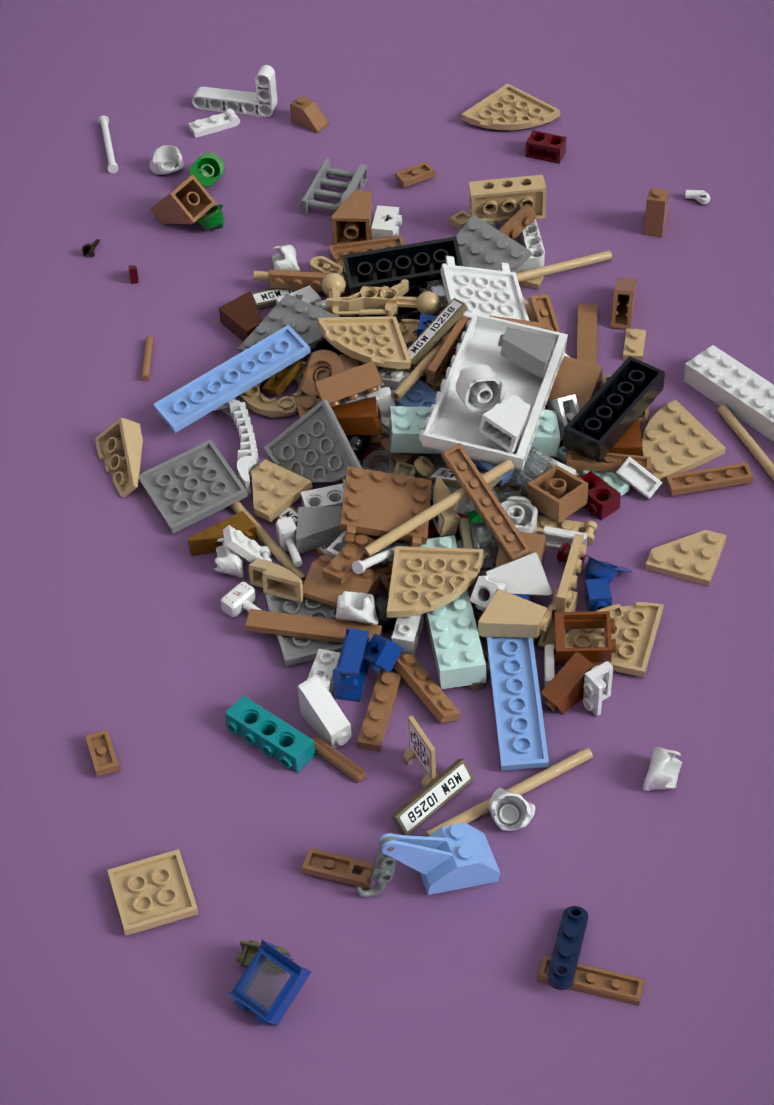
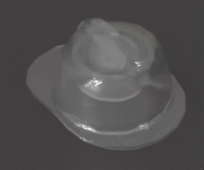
(379, 461)

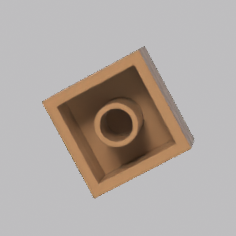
(557, 493)

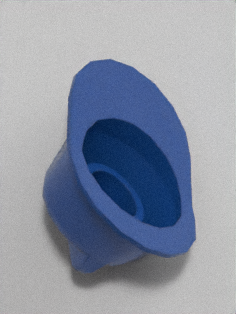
(601, 569)

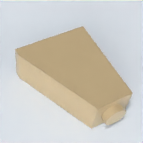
(512, 617)

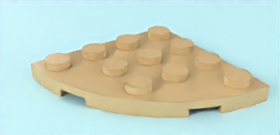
(510, 110)
(368, 339)
(677, 442)
(430, 578)
(634, 636)

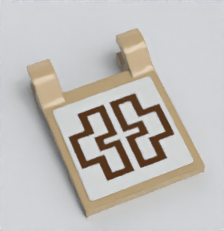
(421, 749)

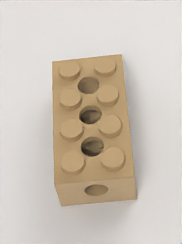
(506, 196)

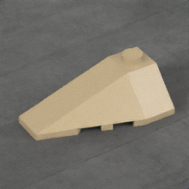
(121, 451)

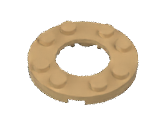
(271, 407)

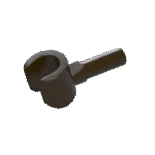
(90, 248)

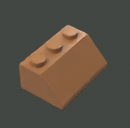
(349, 384)
(327, 591)

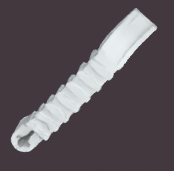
(248, 451)

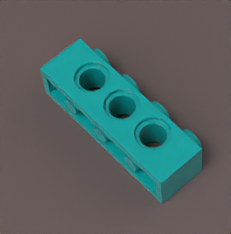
(270, 734)

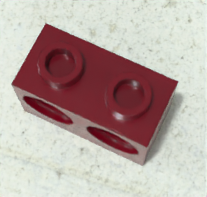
(546, 146)
(601, 496)

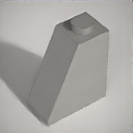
(527, 350)
(317, 527)

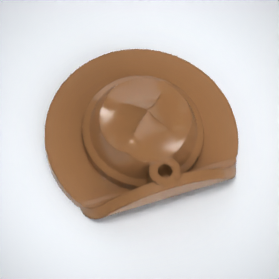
(320, 366)

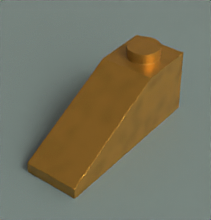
(205, 541)

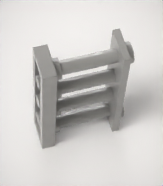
(359, 179)

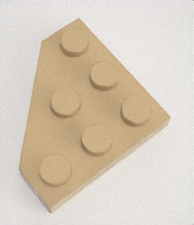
(275, 489)
(688, 558)

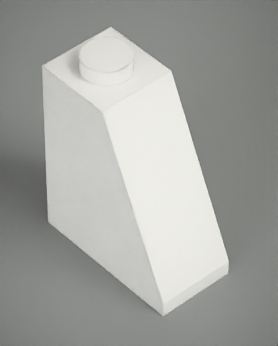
(505, 422)
(523, 576)
(323, 712)

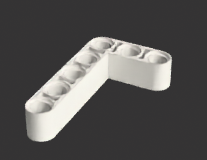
(242, 102)
(531, 239)

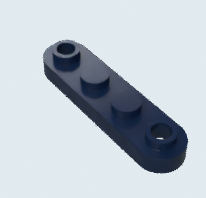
(567, 948)

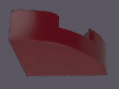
(133, 274)

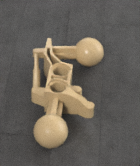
(375, 299)

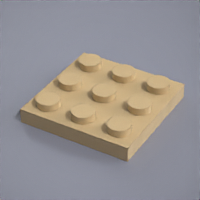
(152, 892)

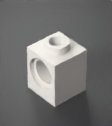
(483, 583)

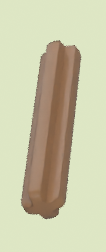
(338, 760)

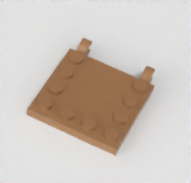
(381, 502)

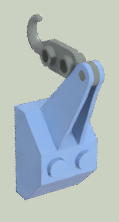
(446, 859)

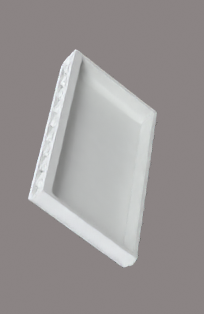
(455, 424)

